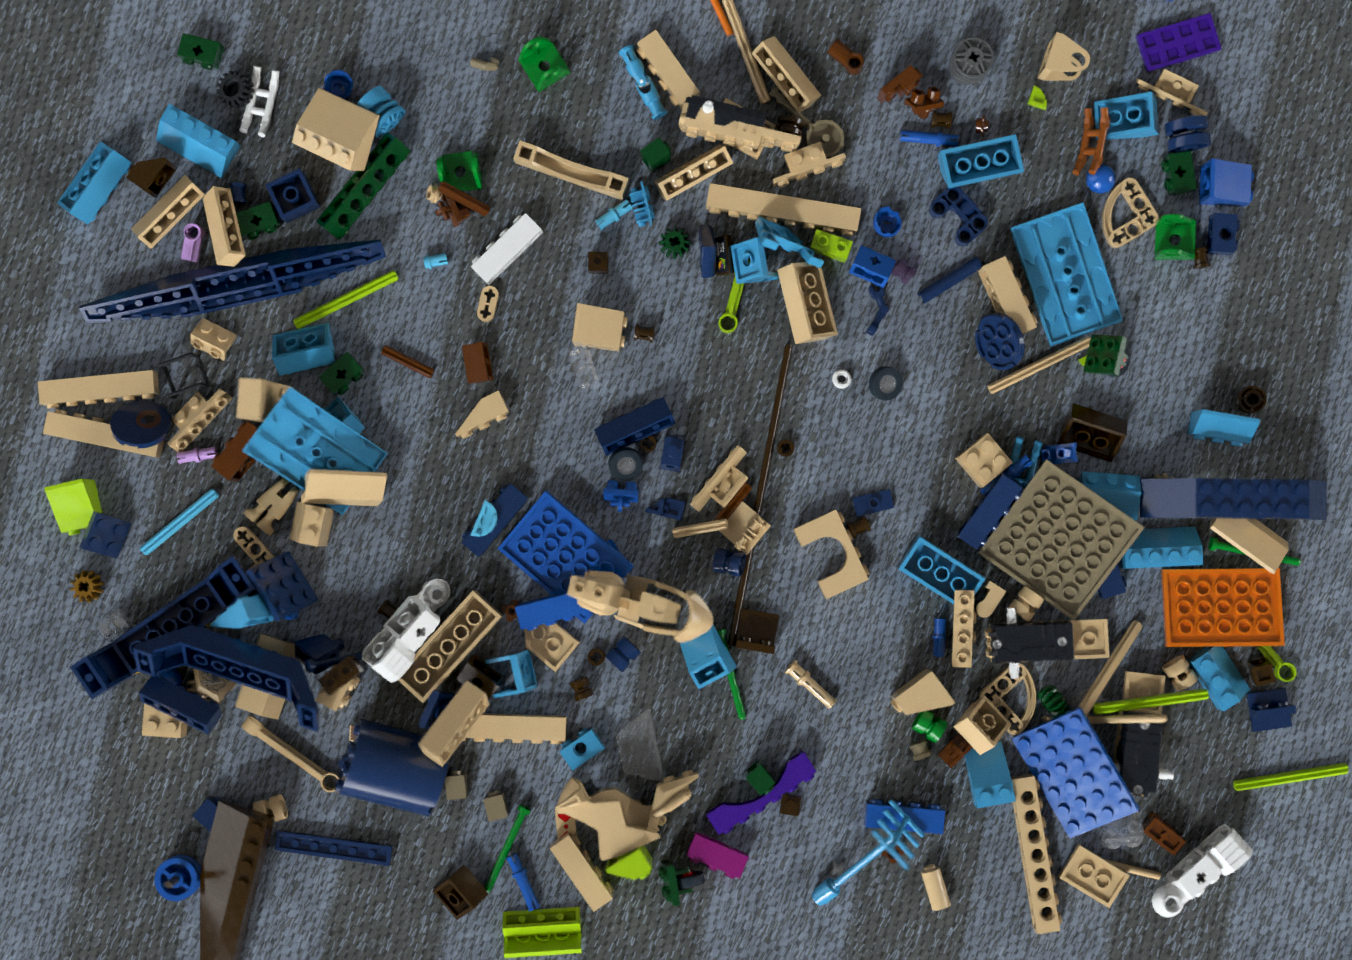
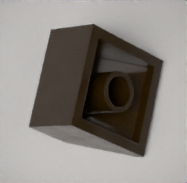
(151, 175)
(460, 892)

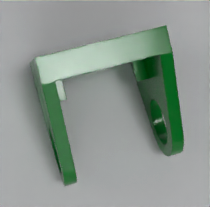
(542, 51)
(449, 163)
(1172, 225)

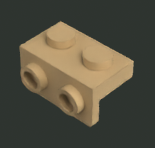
(212, 339)

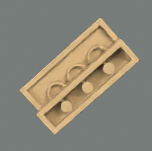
(344, 487)
(1253, 540)
(258, 701)

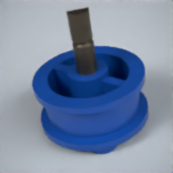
(178, 877)

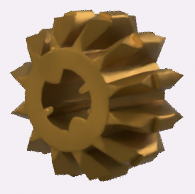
(92, 580)

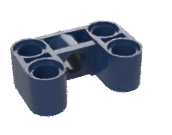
(964, 209)

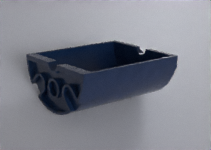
(390, 769)

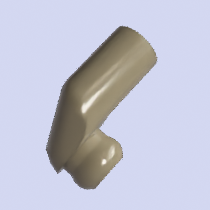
(484, 65)

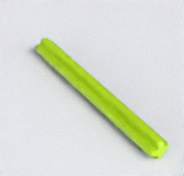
(345, 299)
(1150, 701)
(1291, 776)

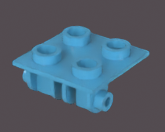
(638, 196)

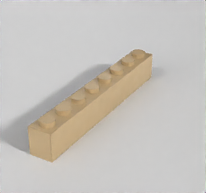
(783, 209)

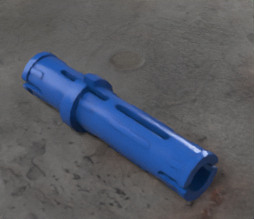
(929, 138)
(1014, 471)
(523, 881)

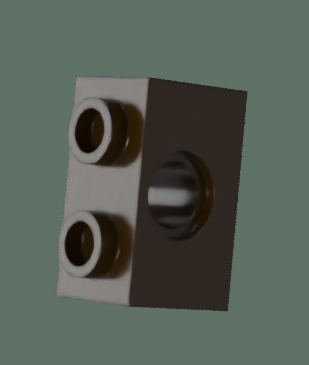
(479, 669)
(340, 674)

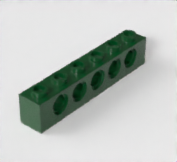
(354, 187)

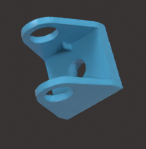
(757, 270)
(522, 671)

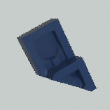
(668, 508)

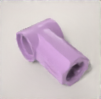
(192, 246)

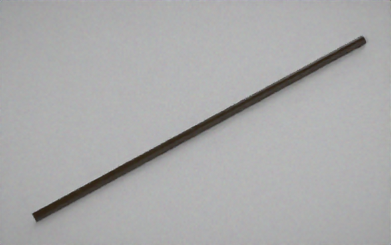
(761, 487)

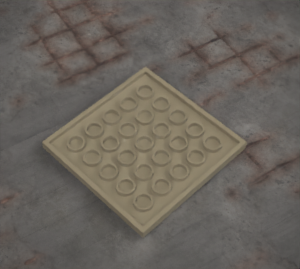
(1061, 539)

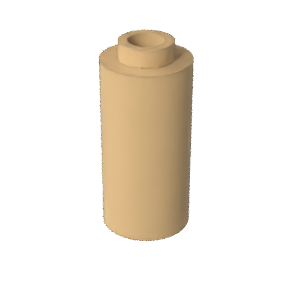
(935, 887)

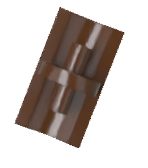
(923, 104)
(450, 211)
(954, 750)

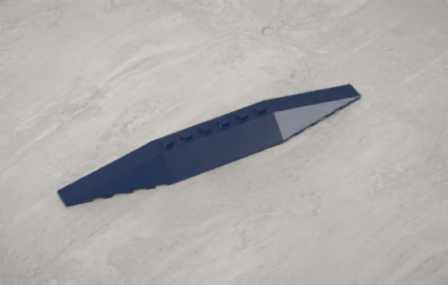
(228, 286)

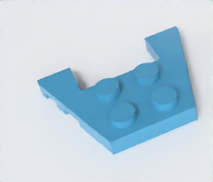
(773, 235)

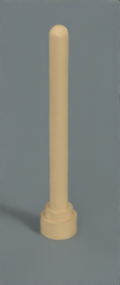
(1127, 719)

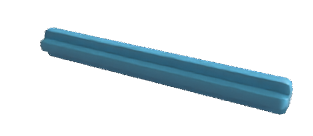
(179, 521)

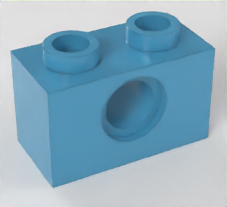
(573, 756)

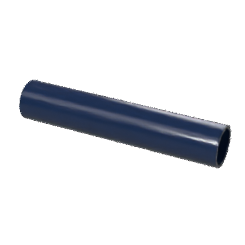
(950, 280)

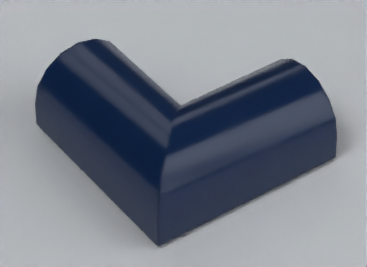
(707, 251)

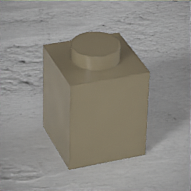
(456, 785)
(496, 805)

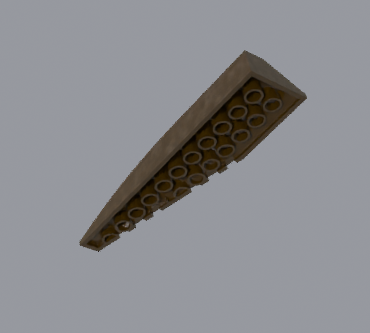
(231, 878)

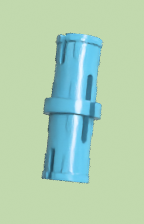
(613, 214)

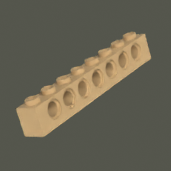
(1052, 920)

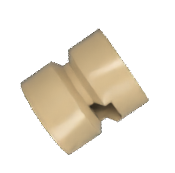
(1026, 603)
(1176, 667)
(275, 804)

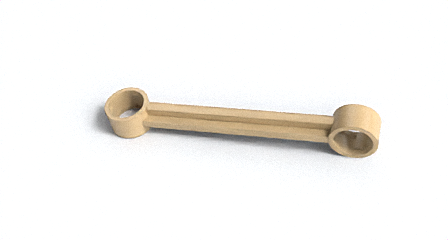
(258, 730)

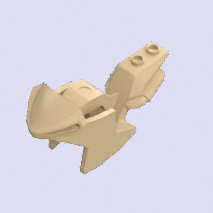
(606, 594)
(620, 819)

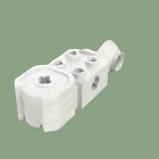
(395, 646)
(1216, 855)

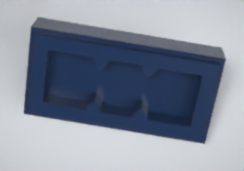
(873, 503)

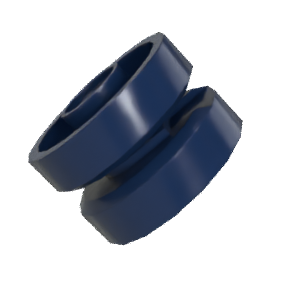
(1187, 134)

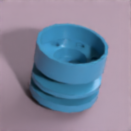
(379, 102)

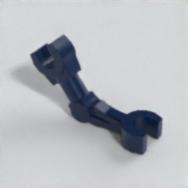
(883, 309)

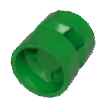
(931, 726)

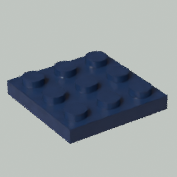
(282, 586)

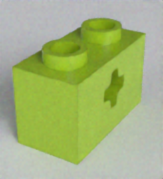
(831, 245)

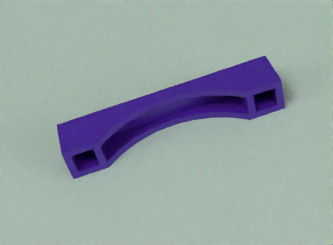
(726, 814)

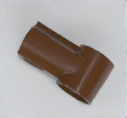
(844, 56)

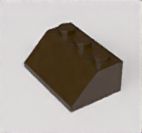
(1094, 432)

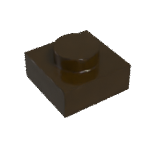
(790, 804)

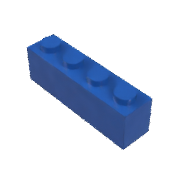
(548, 610)
(927, 819)

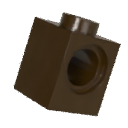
(598, 262)
(1261, 671)

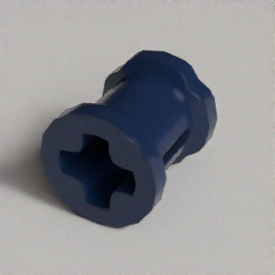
(238, 192)

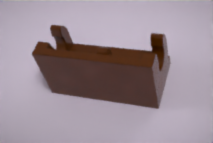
(477, 363)
(1163, 833)

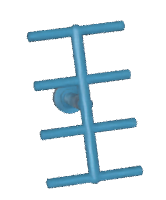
(831, 887)

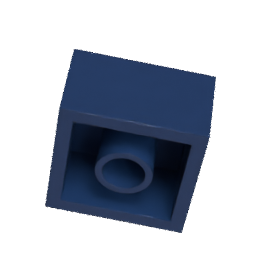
(293, 195)

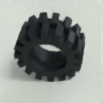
(244, 90)

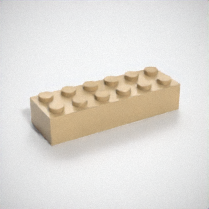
(450, 645)

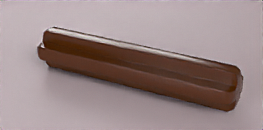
(463, 198)
(407, 361)
(726, 512)

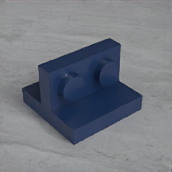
(1269, 709)

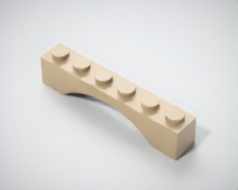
(553, 165)

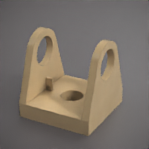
(1059, 59)

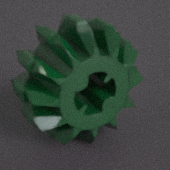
(667, 245)
(1053, 700)

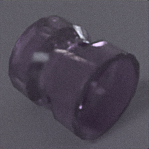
(904, 271)

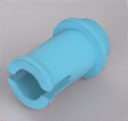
(435, 260)

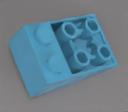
(244, 613)
(707, 658)

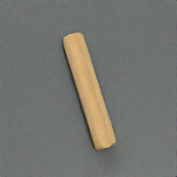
(700, 528)

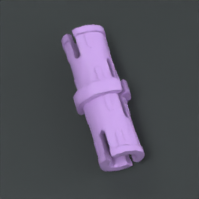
(196, 454)

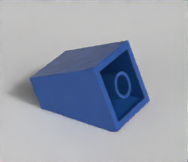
(1225, 183)

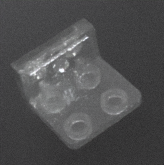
(1123, 832)

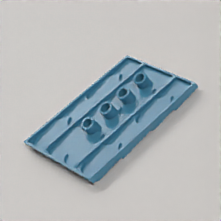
(1066, 274)
(307, 437)

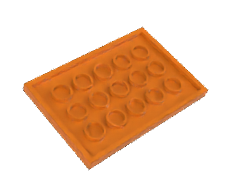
(1222, 607)

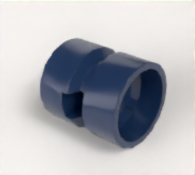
(729, 562)
(621, 655)

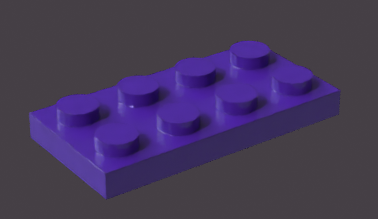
(1178, 42)

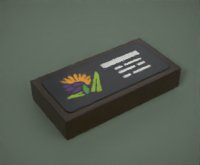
(724, 258)

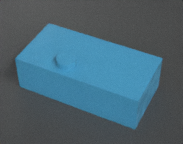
(938, 569)

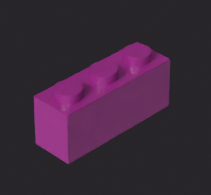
(717, 855)

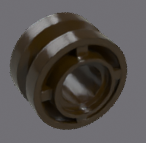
(789, 124)
(1259, 395)

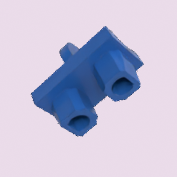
(1060, 453)
(619, 496)

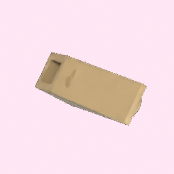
(487, 410)

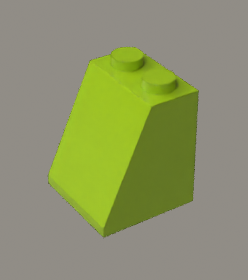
(73, 504)

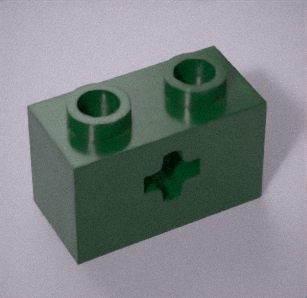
(192, 44)
(656, 154)
(1183, 164)
(248, 218)
(332, 375)
(760, 778)

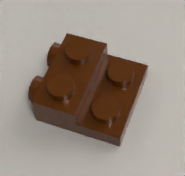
(902, 85)

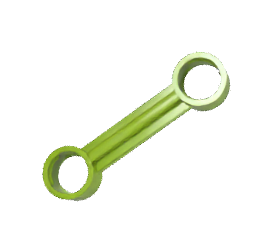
(732, 305)
(1277, 662)

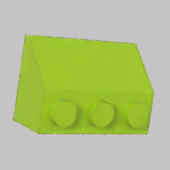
(631, 864)

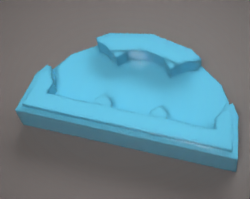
(486, 520)

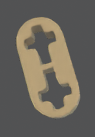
(492, 305)

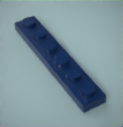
(333, 848)

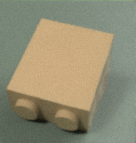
(599, 327)
(311, 524)
(921, 694)

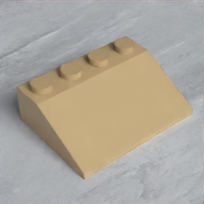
(337, 130)

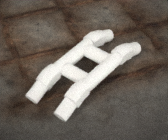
(269, 94)

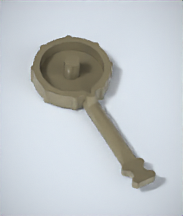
(823, 131)

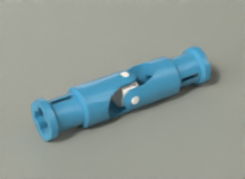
(637, 71)

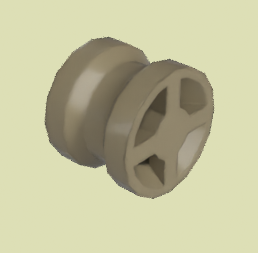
(920, 749)

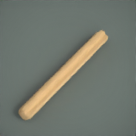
(746, 51)
(1039, 365)
(1110, 666)

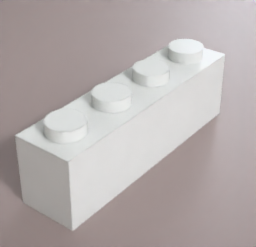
(506, 248)

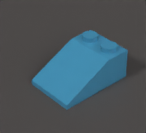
(1130, 116)
(989, 777)

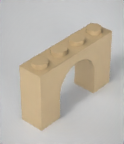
(852, 571)

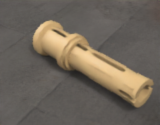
(803, 678)

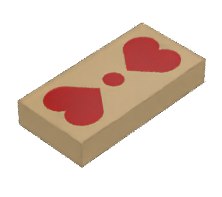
(565, 824)

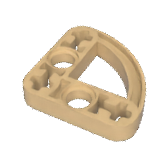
(1139, 221)
(998, 701)

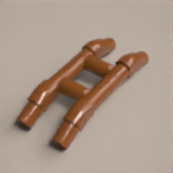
(1090, 132)

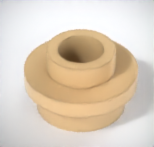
(433, 194)

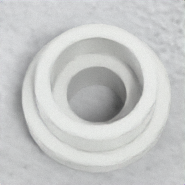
(846, 374)

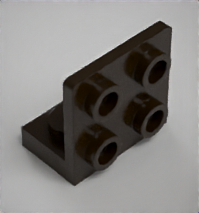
(757, 631)

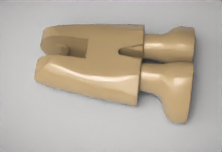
(274, 503)

